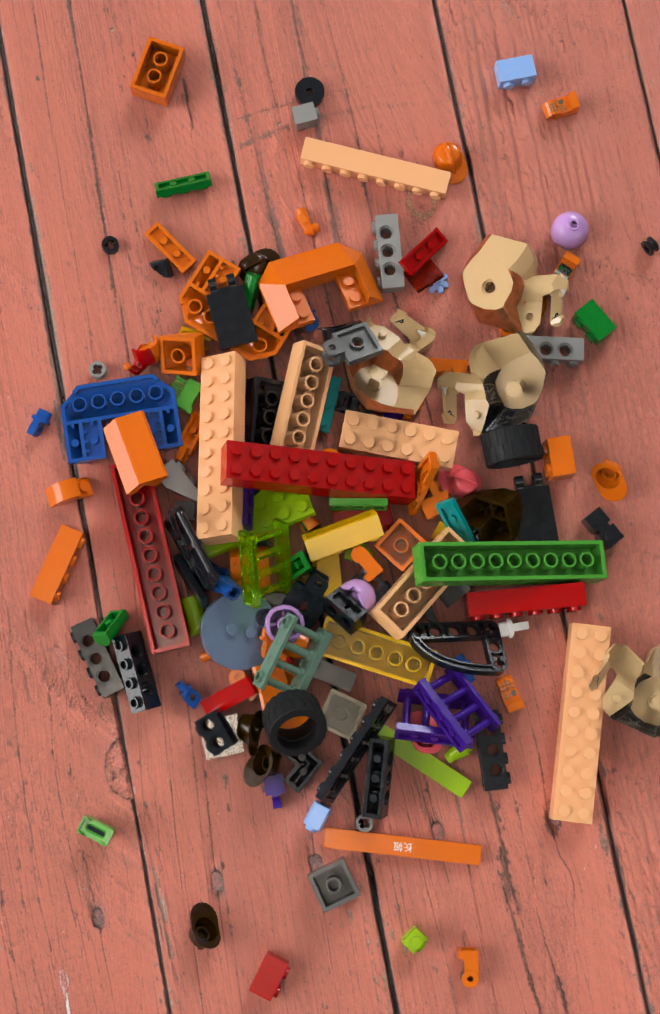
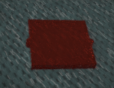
(425, 276)

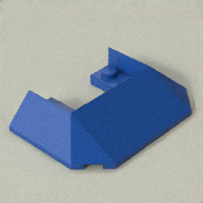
(104, 401)

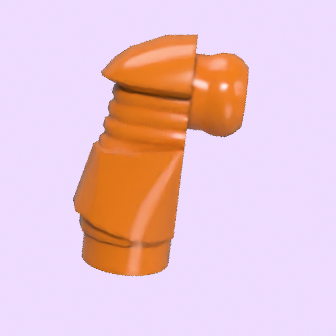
(304, 220)

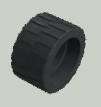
(512, 446)
(299, 739)

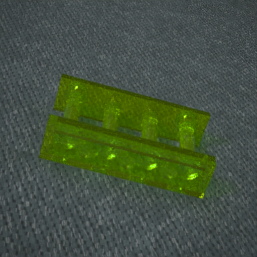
(249, 562)

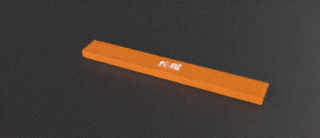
(402, 846)

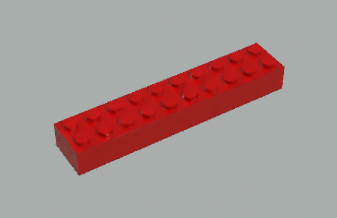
(316, 472)
(152, 567)

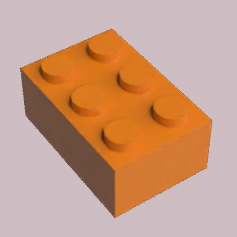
(158, 71)

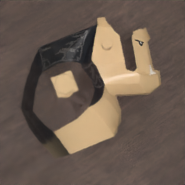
(501, 386)
(636, 689)

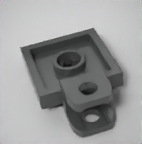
(344, 349)

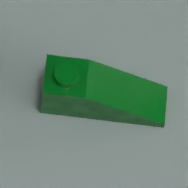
(300, 565)

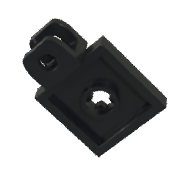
(312, 594)

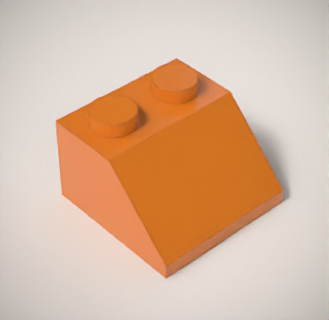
(182, 353)

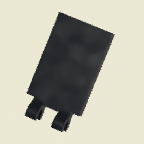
(230, 314)
(537, 513)

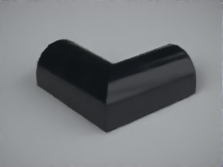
(304, 769)

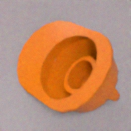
(450, 158)
(609, 480)

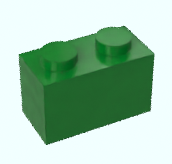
(593, 322)

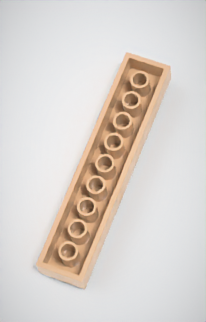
(220, 420)
(579, 725)

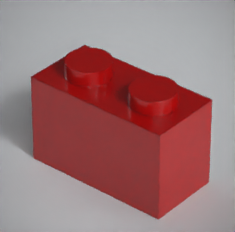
(269, 976)

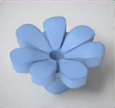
(439, 285)

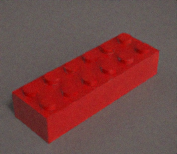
(524, 600)

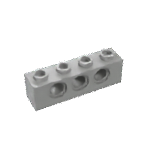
(388, 224)
(573, 346)

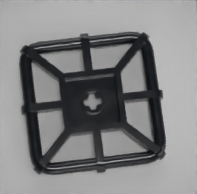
(190, 548)

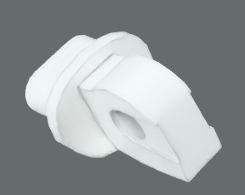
(507, 627)

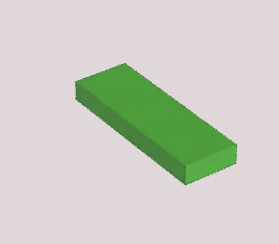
(358, 504)

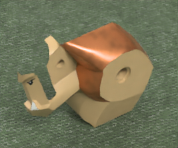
(500, 281)
(400, 375)

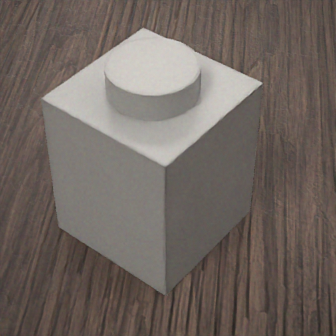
(305, 116)

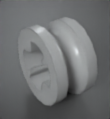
(92, 370)
(365, 828)

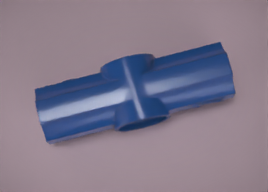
(225, 584)

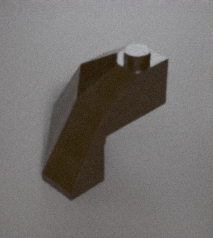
(493, 514)

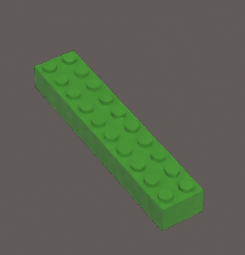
(508, 562)

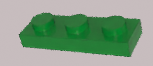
(183, 185)

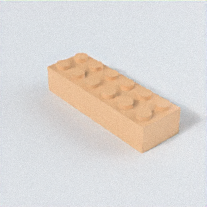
(302, 397)
(396, 439)
(404, 602)

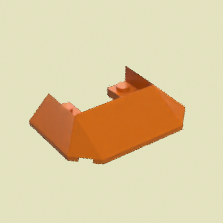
(287, 277)
(198, 315)

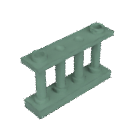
(310, 661)

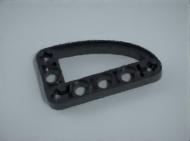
(486, 637)

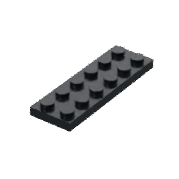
(350, 757)

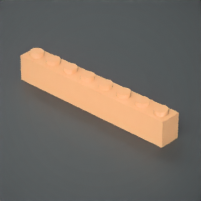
(375, 168)

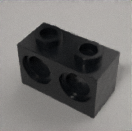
(345, 610)
(220, 729)

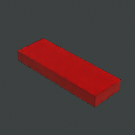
(423, 251)
(230, 695)

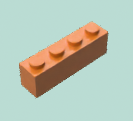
(58, 564)

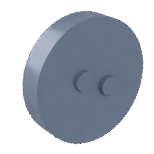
(232, 633)

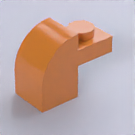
(68, 490)
(428, 505)

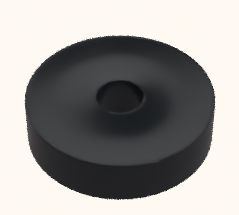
(309, 84)

